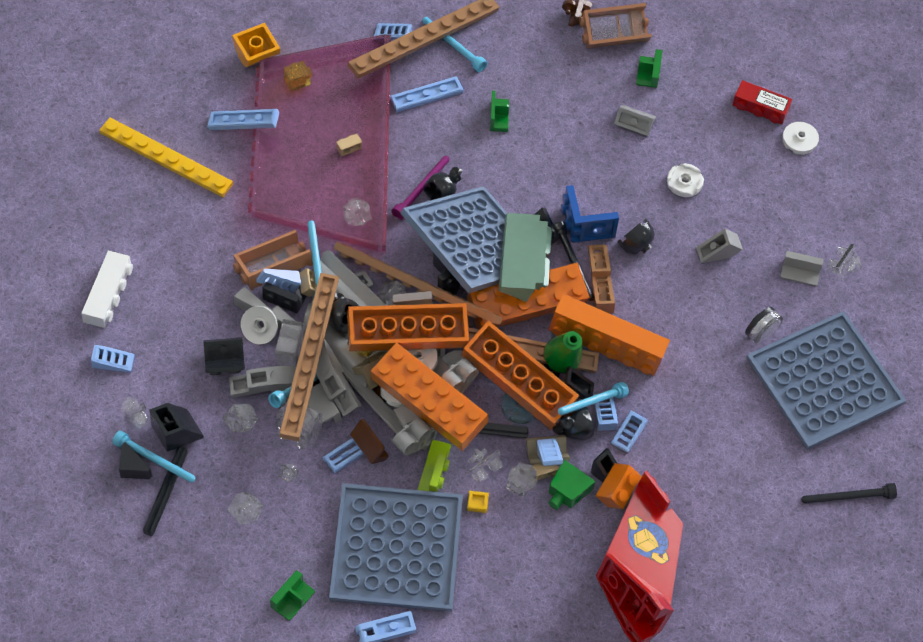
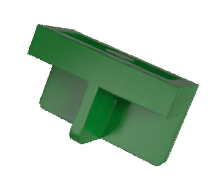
(649, 70)
(499, 114)
(291, 596)

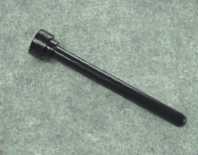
(561, 230)
(888, 491)

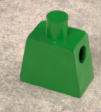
(569, 486)

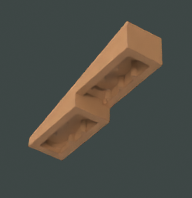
(601, 278)

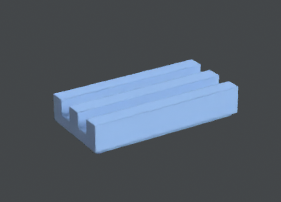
(355, 456)

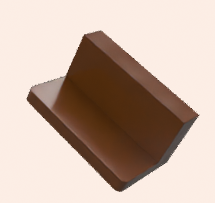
(369, 442)

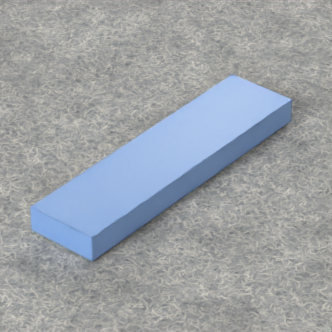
(426, 94)
(243, 119)

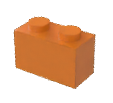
(618, 486)

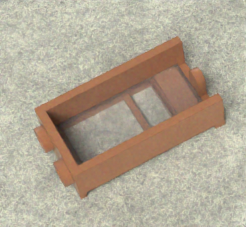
(614, 25)
(278, 254)

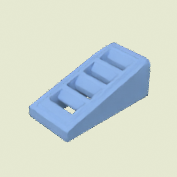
(400, 28)
(284, 279)
(104, 364)
(636, 418)
(603, 425)
(549, 452)

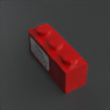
(762, 102)

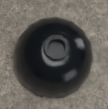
(638, 238)

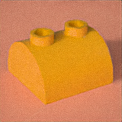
(255, 45)

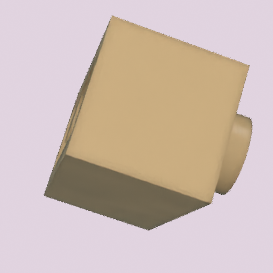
(349, 144)
(308, 283)
(545, 471)

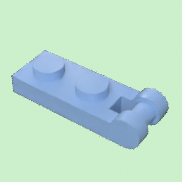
(387, 628)

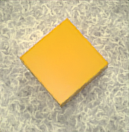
(477, 501)

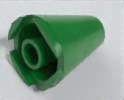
(563, 352)

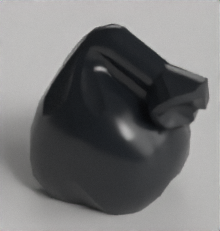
(442, 184)
(338, 315)
(575, 425)

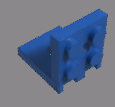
(586, 227)

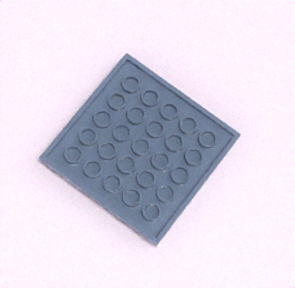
(463, 234)
(825, 380)
(396, 547)

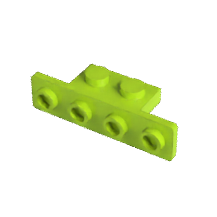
(435, 466)

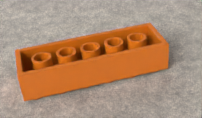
(562, 280)
(408, 325)
(609, 335)
(518, 374)
(429, 396)

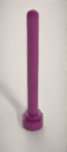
(396, 211)

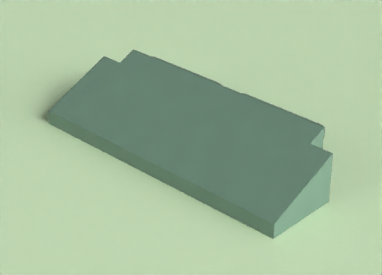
(524, 255)

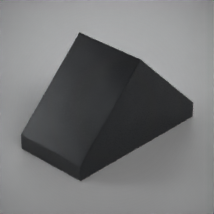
(579, 383)
(132, 465)
(602, 465)

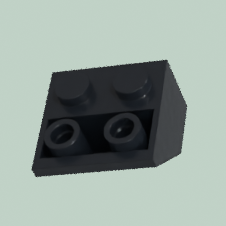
(174, 426)

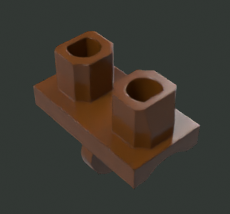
(574, 8)

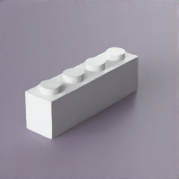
(106, 289)

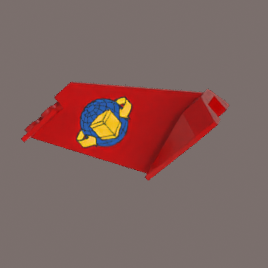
(643, 562)

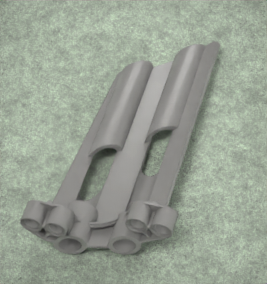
(460, 376)

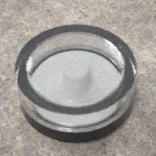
(764, 325)

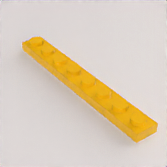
(166, 157)

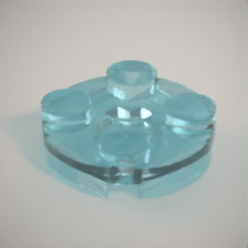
(514, 413)

